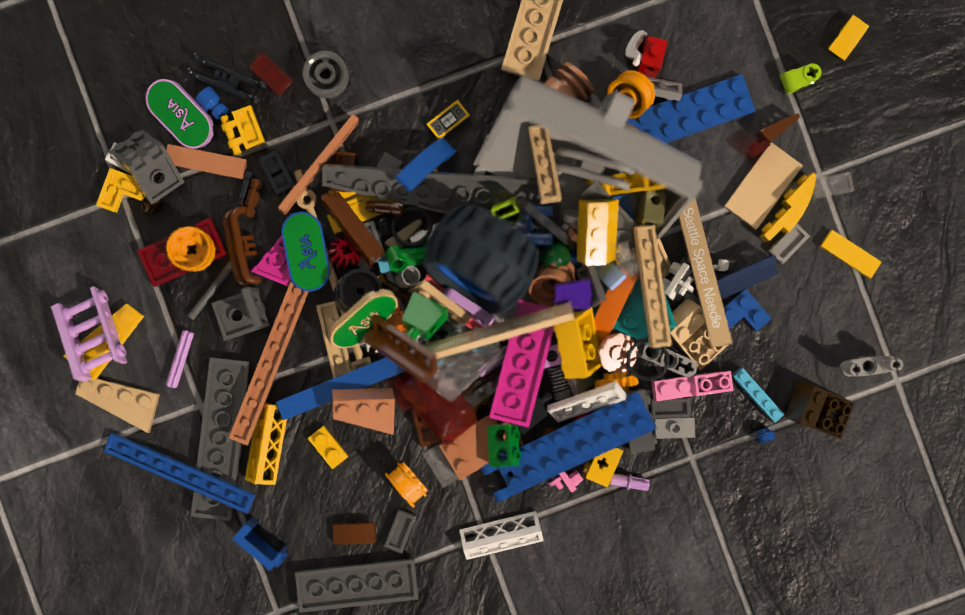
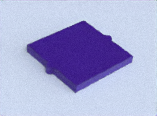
(576, 292)

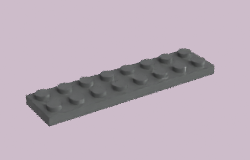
(217, 453)

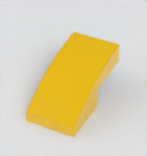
(848, 37)

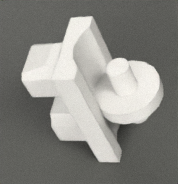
(681, 281)

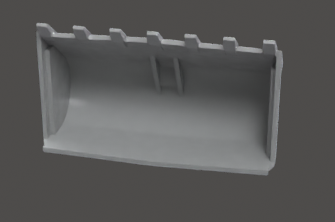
(591, 131)

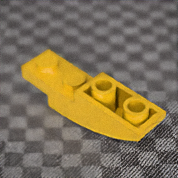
(795, 202)

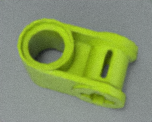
(798, 78)

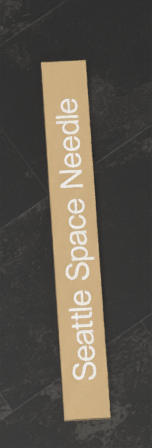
(704, 276)
(501, 330)

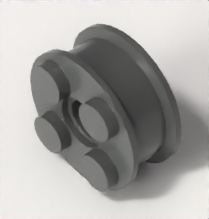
(321, 62)

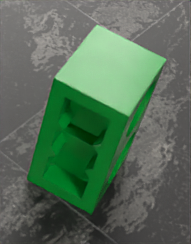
(498, 446)

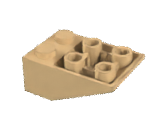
(692, 334)

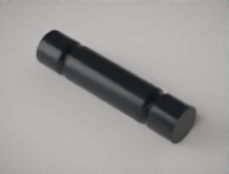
(244, 188)

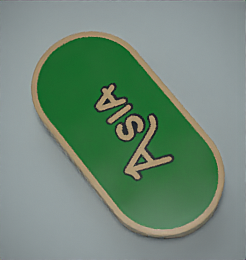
(357, 321)

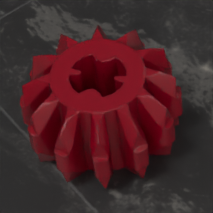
(337, 256)

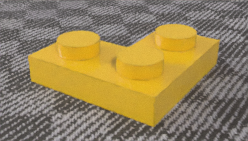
(115, 187)

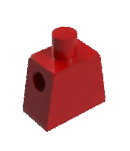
(653, 54)

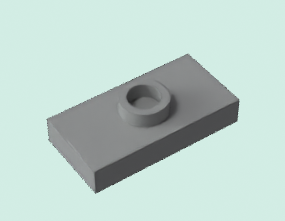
(675, 428)

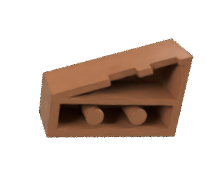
(365, 408)

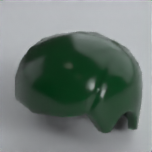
(555, 253)

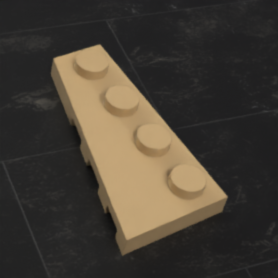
(123, 401)

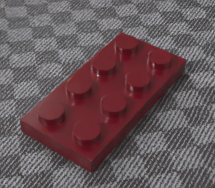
(161, 268)

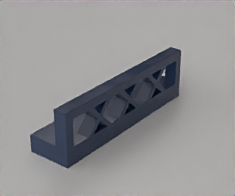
(747, 276)

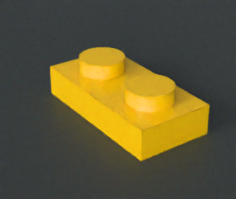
(328, 447)

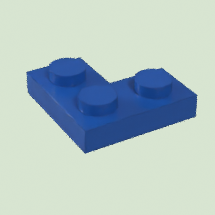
(746, 307)

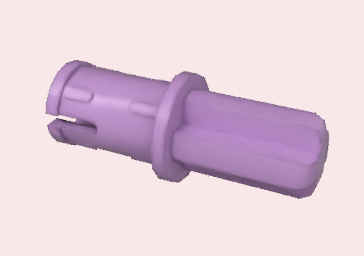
(630, 482)

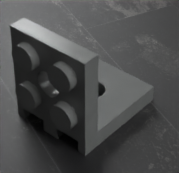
(145, 158)
(251, 307)

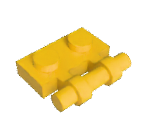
(248, 128)

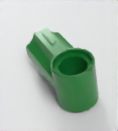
(401, 258)

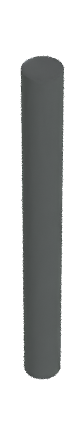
(210, 291)

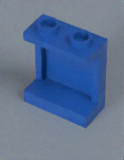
(258, 547)

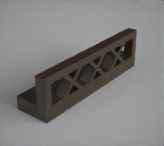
(482, 393)

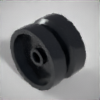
(346, 287)

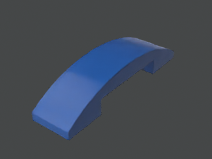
(425, 163)

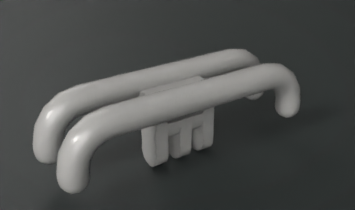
(593, 168)

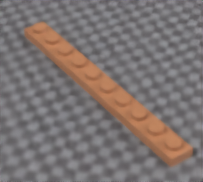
(268, 364)

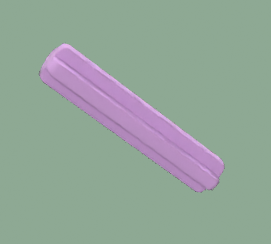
(179, 359)

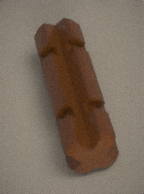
(252, 197)
(384, 207)

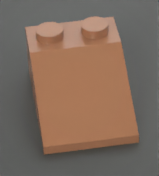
(471, 449)

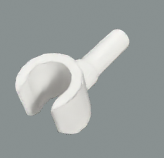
(722, 265)

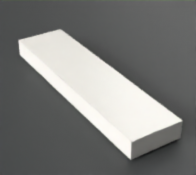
(587, 402)

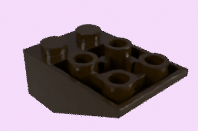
(819, 409)

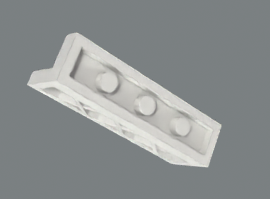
(503, 541)

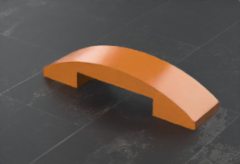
(612, 307)

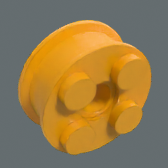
(637, 87)
(407, 483)

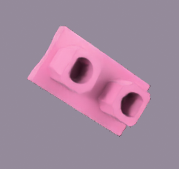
(571, 480)

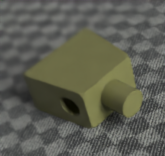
(650, 208)

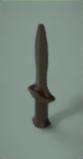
(398, 291)

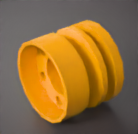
(179, 251)

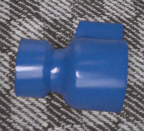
(209, 100)

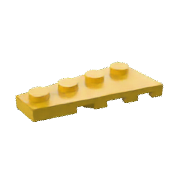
(125, 321)

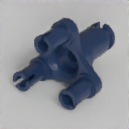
(525, 224)

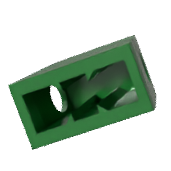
(423, 317)

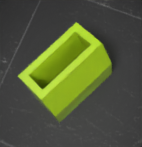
(517, 208)

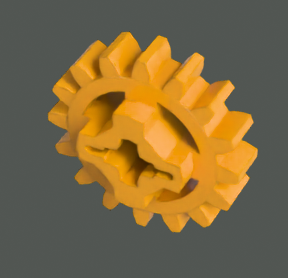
(624, 380)

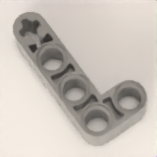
(658, 359)

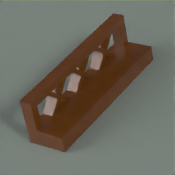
(353, 228)
(401, 349)

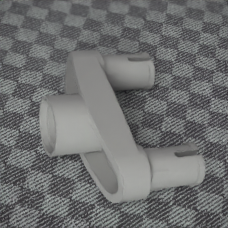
(877, 365)

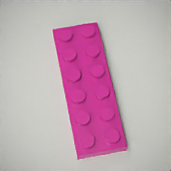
(521, 371)

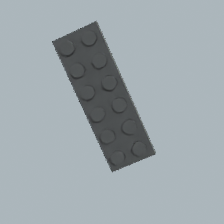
(356, 585)

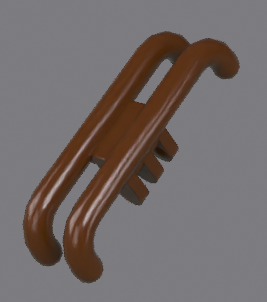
(239, 247)

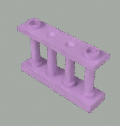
(69, 334)

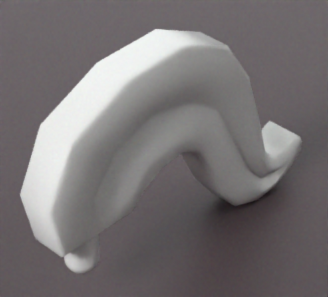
(632, 47)

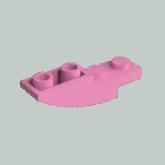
(692, 386)

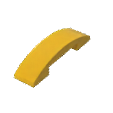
(637, 183)

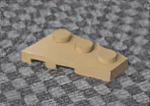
(456, 313)

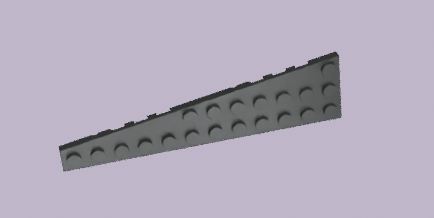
(442, 190)

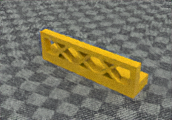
(262, 443)

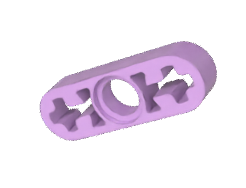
(476, 312)

